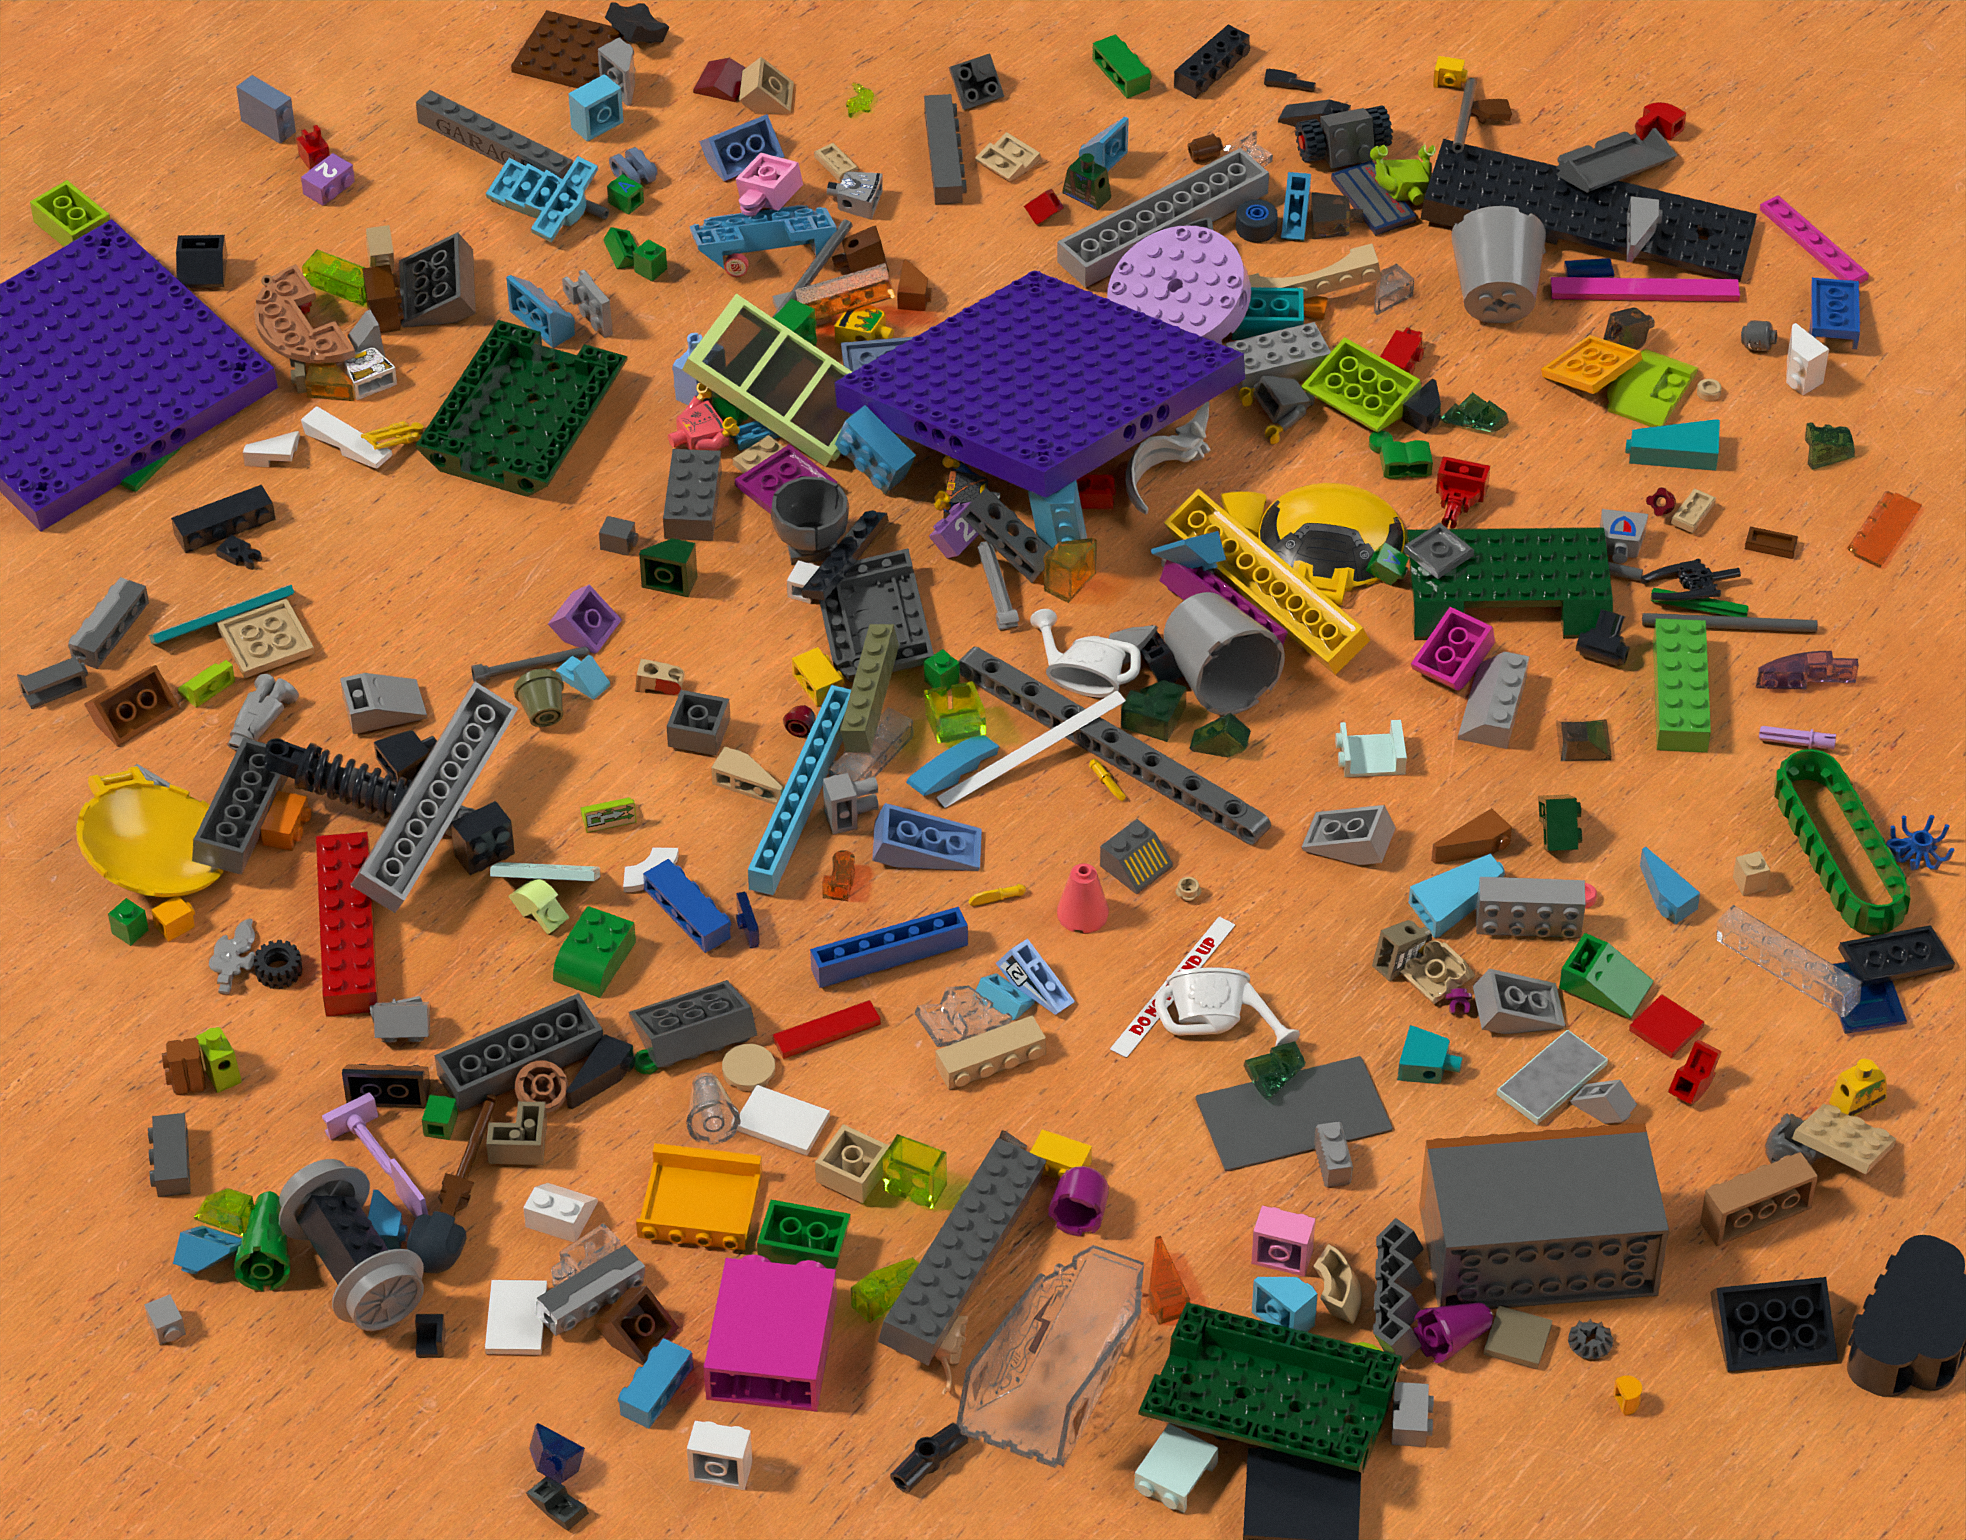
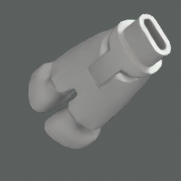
(261, 708)

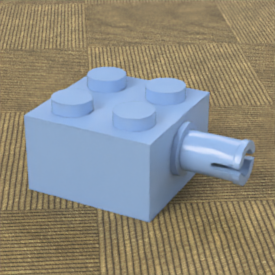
(684, 383)

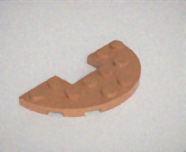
(287, 329)

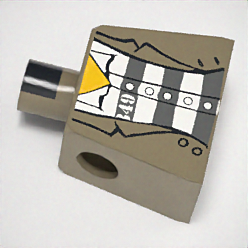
(1399, 945)

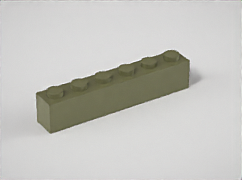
(869, 688)

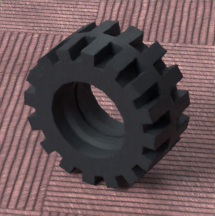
(278, 952)

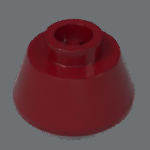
(799, 721)

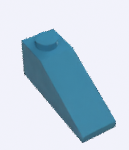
(1296, 206)
(1670, 891)

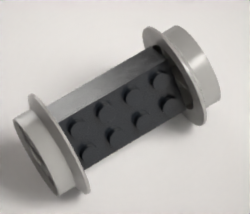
(373, 1283)

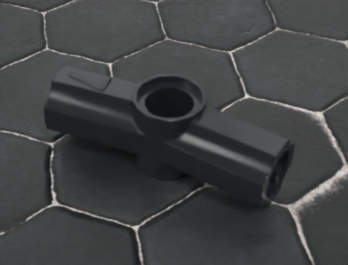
(917, 1465)

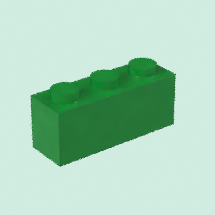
(1121, 66)

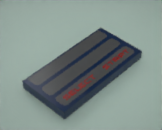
(1379, 208)

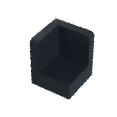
(430, 1335)

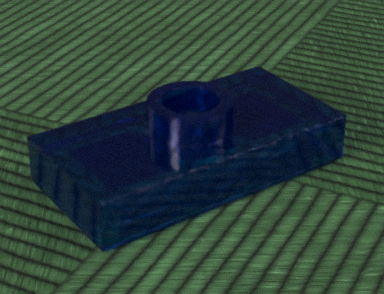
(746, 919)

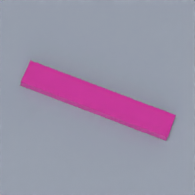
(1813, 240)

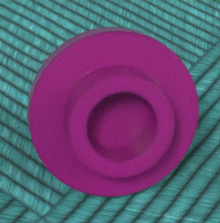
(1459, 996)

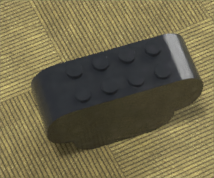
(1912, 1322)

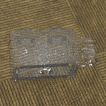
(584, 1253)

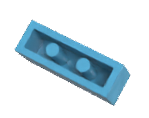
(655, 1383)

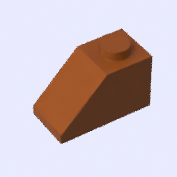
(913, 289)

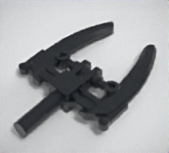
(1698, 582)

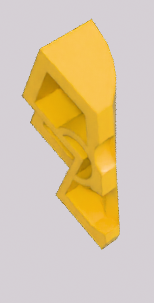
(1245, 508)

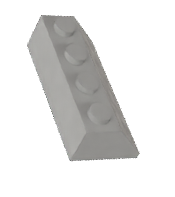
(1494, 700)

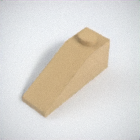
(745, 776)

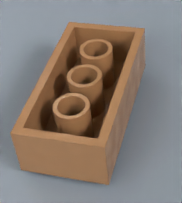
(1758, 1198)

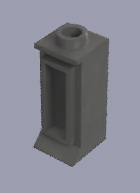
(53, 682)

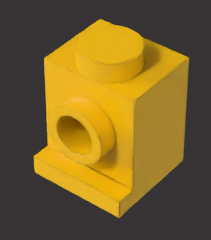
(1449, 72)

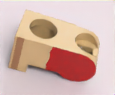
(659, 677)

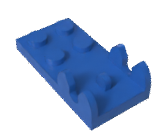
(1835, 309)

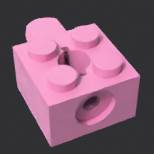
(767, 183)

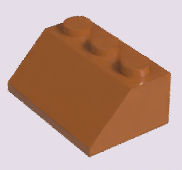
(132, 705)

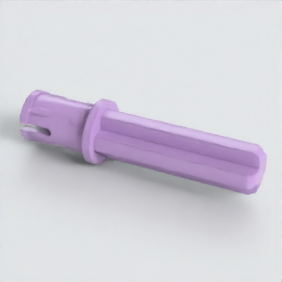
(1797, 737)

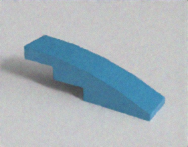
(951, 764)

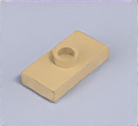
(835, 161)
(1693, 510)

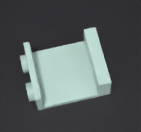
(1372, 753)
(1174, 1467)

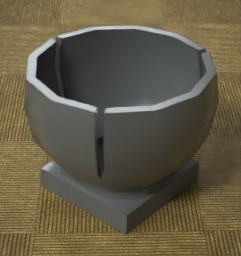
(810, 517)

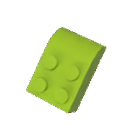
(67, 213)

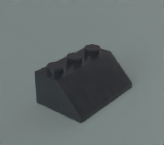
(388, 1084)

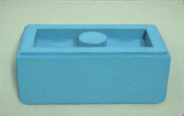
(1004, 995)

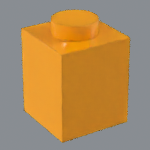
(173, 918)

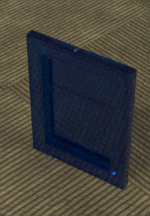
(1877, 1007)

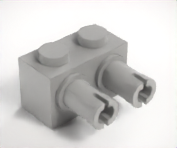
(842, 802)

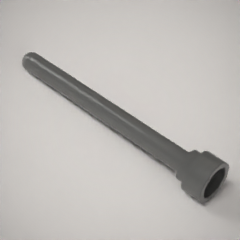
(482, 673)

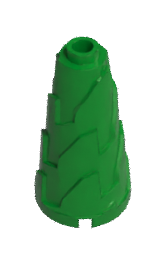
(264, 1247)

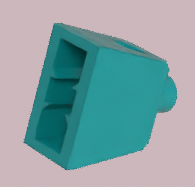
(1426, 1057)

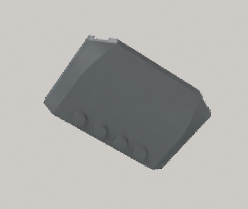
(876, 592)

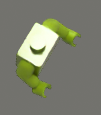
(1404, 178)

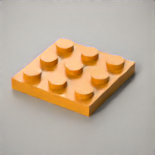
(1591, 364)

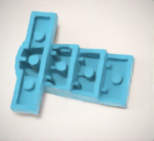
(544, 194)

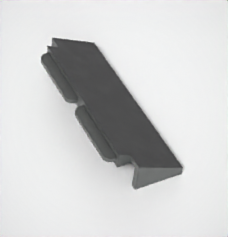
(1613, 159)

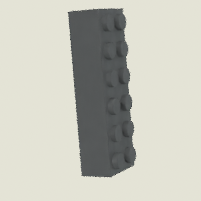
(237, 810)
(493, 1060)

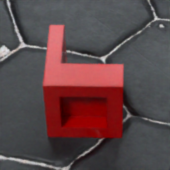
(1043, 206)

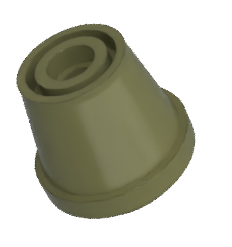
(541, 696)

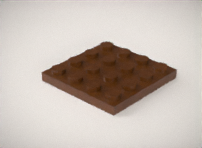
(564, 50)

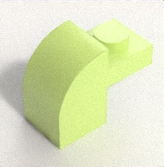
(539, 899)

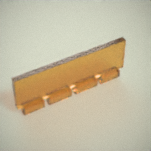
(1883, 528)

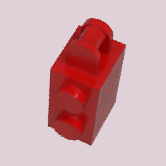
(1404, 349)

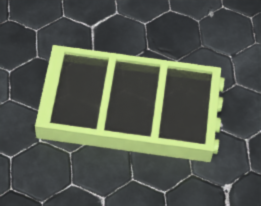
(772, 377)

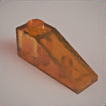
(1166, 1288)

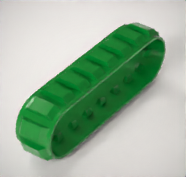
(1824, 769)

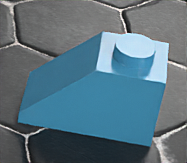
(387, 1221)

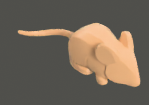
(951, 1349)

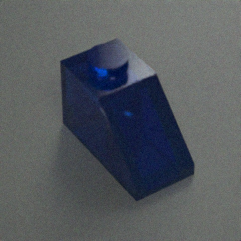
(555, 1454)

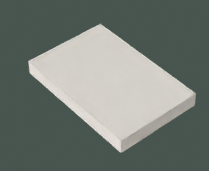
(782, 1120)
(512, 1318)

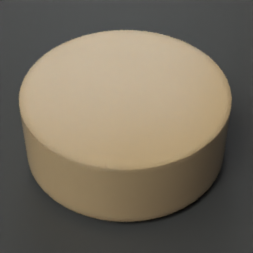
(1709, 389)

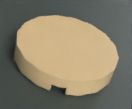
(748, 1066)

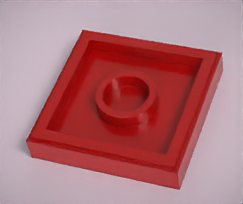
(1666, 1026)

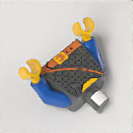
(962, 486)

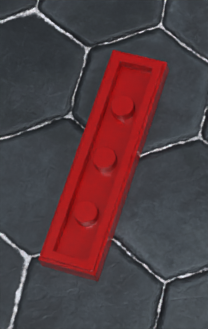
(826, 1029)

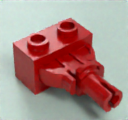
(1460, 485)

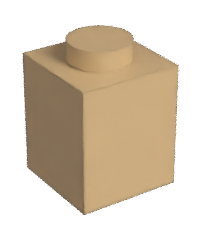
(1751, 873)

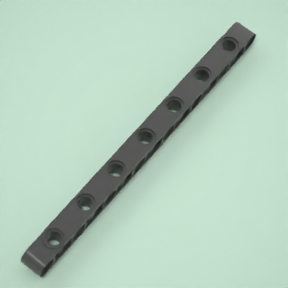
(1116, 747)

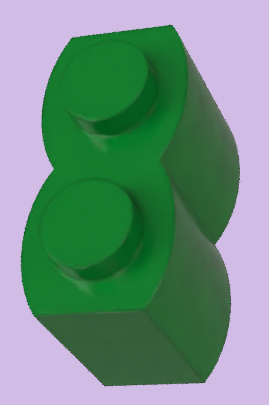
(1406, 459)

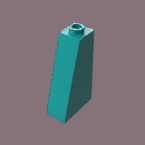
(1676, 445)

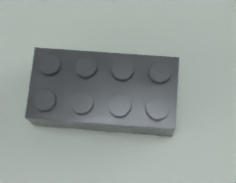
(692, 494)

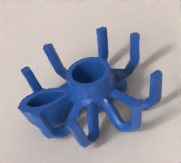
(1918, 843)

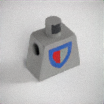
(1623, 533)

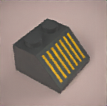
(1135, 856)

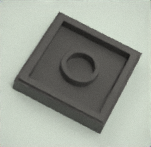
(1438, 550)

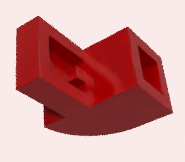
(1664, 117)
(1697, 1074)

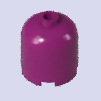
(1079, 1200)

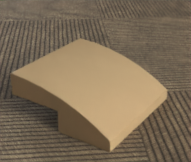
(1008, 157)

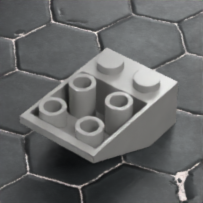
(381, 701)

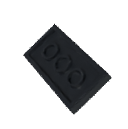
(1896, 955)

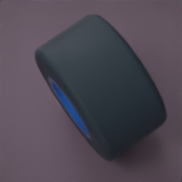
(1256, 220)

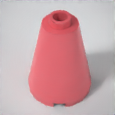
(1083, 901)

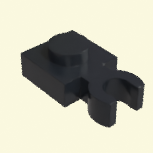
(236, 551)

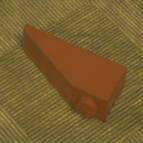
(1474, 839)

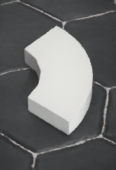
(634, 874)

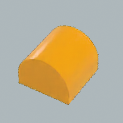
(1627, 1394)

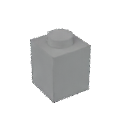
(165, 1319)

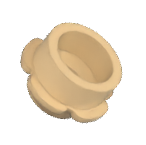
(1188, 889)

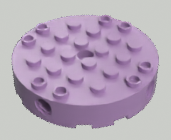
(1186, 280)

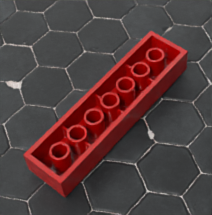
(345, 926)

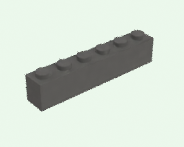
(944, 150)

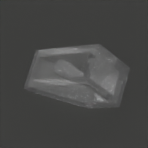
(1392, 288)

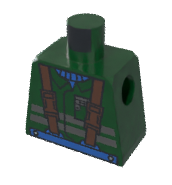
(1087, 182)

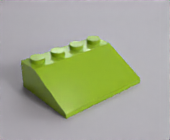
(1362, 385)

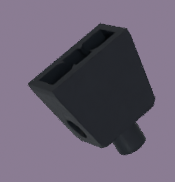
(403, 754)

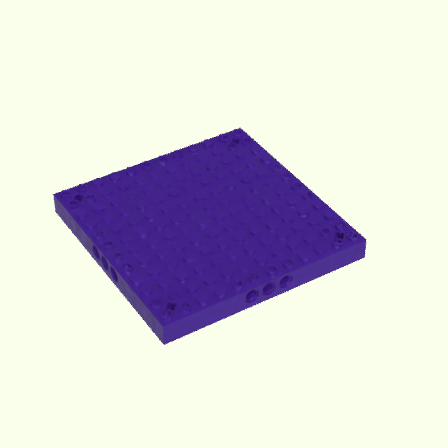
(108, 372)
(1041, 382)

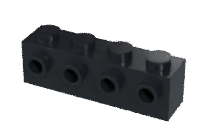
(1211, 61)

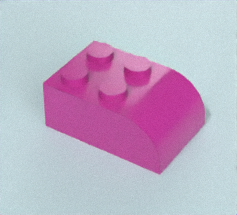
(1454, 649)

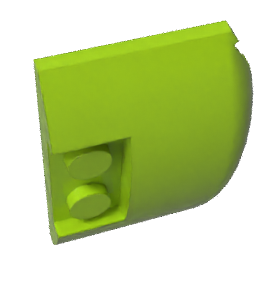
(1650, 389)

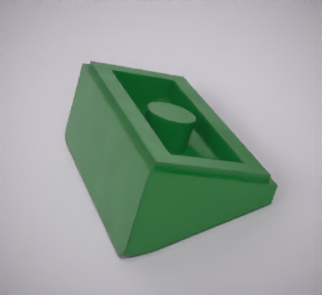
(620, 247)

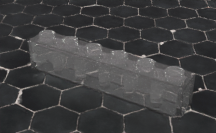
(1788, 961)

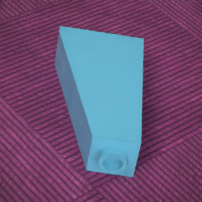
(1451, 895)

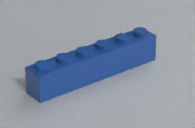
(889, 947)

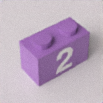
(327, 179)
(953, 533)

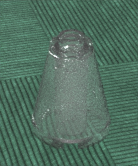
(711, 1111)

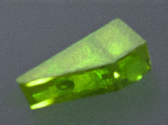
(881, 1289)

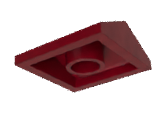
(721, 80)

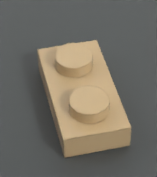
(756, 454)

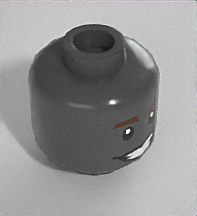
(1758, 336)

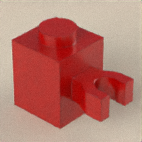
(312, 147)

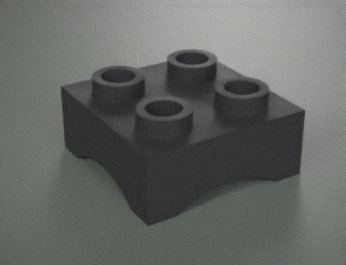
(636, 23)

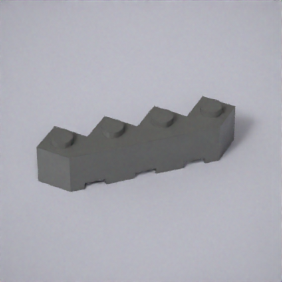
(1395, 1282)

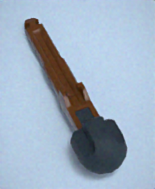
(437, 1237)

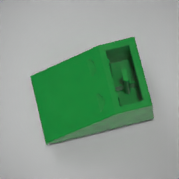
(1604, 977)

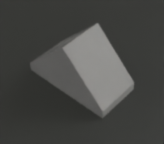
(366, 334)

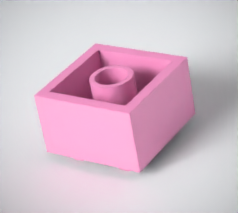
(1283, 1240)

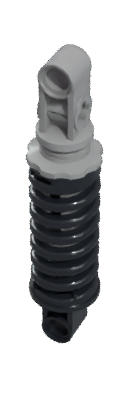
(349, 784)

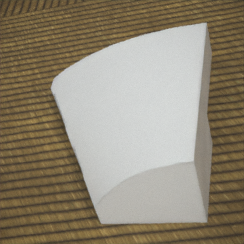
(273, 449)

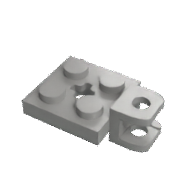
(592, 302)

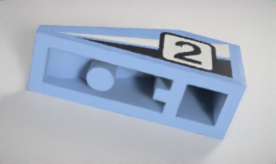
(1034, 977)

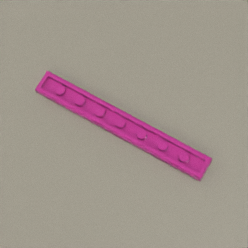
(1644, 289)

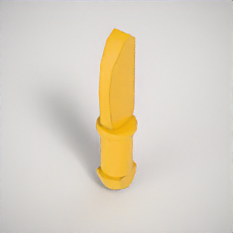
(1105, 777)
(997, 894)

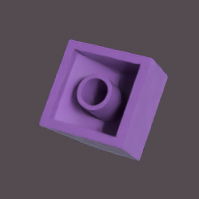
(585, 620)

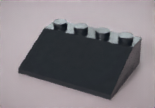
(1774, 1324)

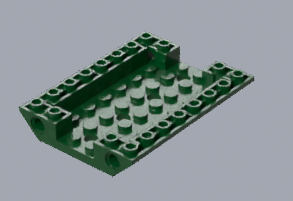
(495, 400)
(1277, 1373)

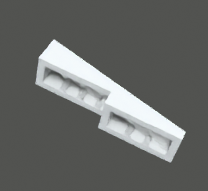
(333, 431)

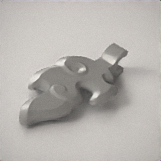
(226, 955)

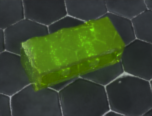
(335, 276)

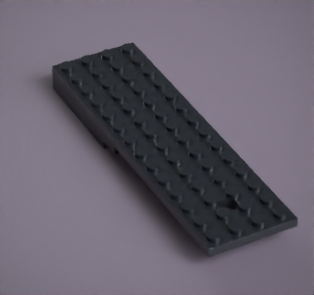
(1592, 218)

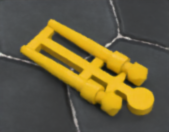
(394, 430)

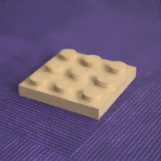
(265, 638)
(1844, 1138)

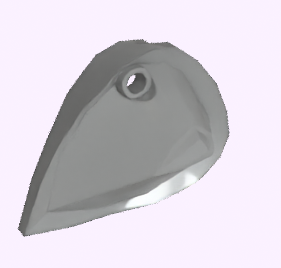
(1135, 635)

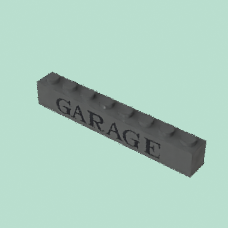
(486, 135)

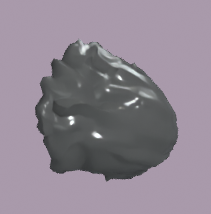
(1781, 1142)

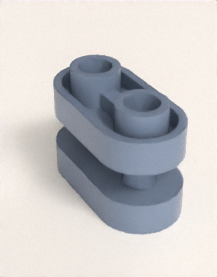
(634, 166)

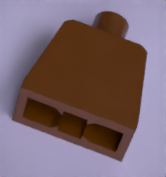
(861, 251)

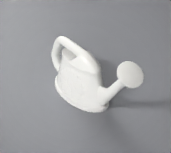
(1090, 664)
(1212, 1001)

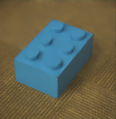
(874, 449)

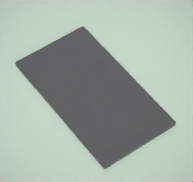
(1260, 1130)

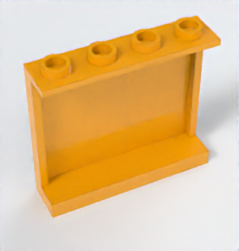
(700, 1197)

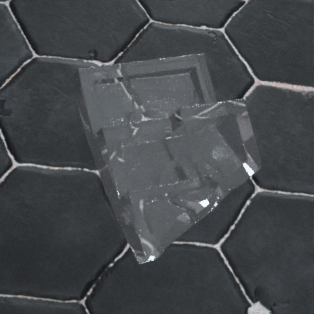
(960, 1016)

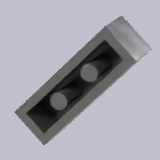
(169, 1155)

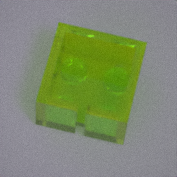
(962, 721)
(915, 1171)

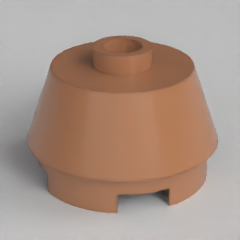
(542, 1083)

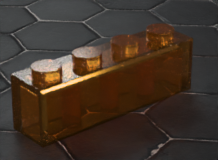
(848, 292)

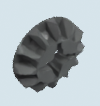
(1596, 1347)

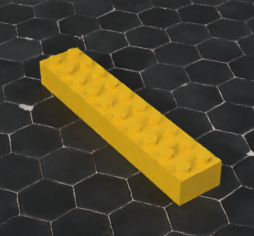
(1272, 584)

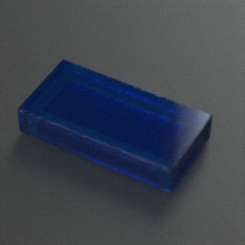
(1589, 268)

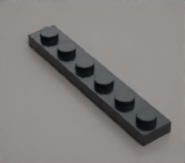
(844, 555)

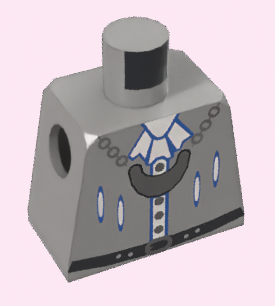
(858, 193)

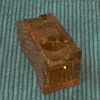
(840, 882)

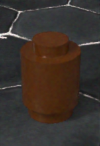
(1205, 147)

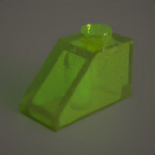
(226, 1210)

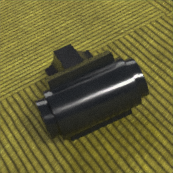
(1604, 640)

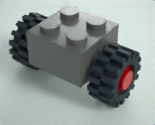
(1344, 136)

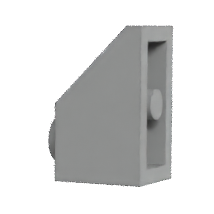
(1605, 1101)

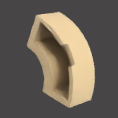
(1341, 1286)

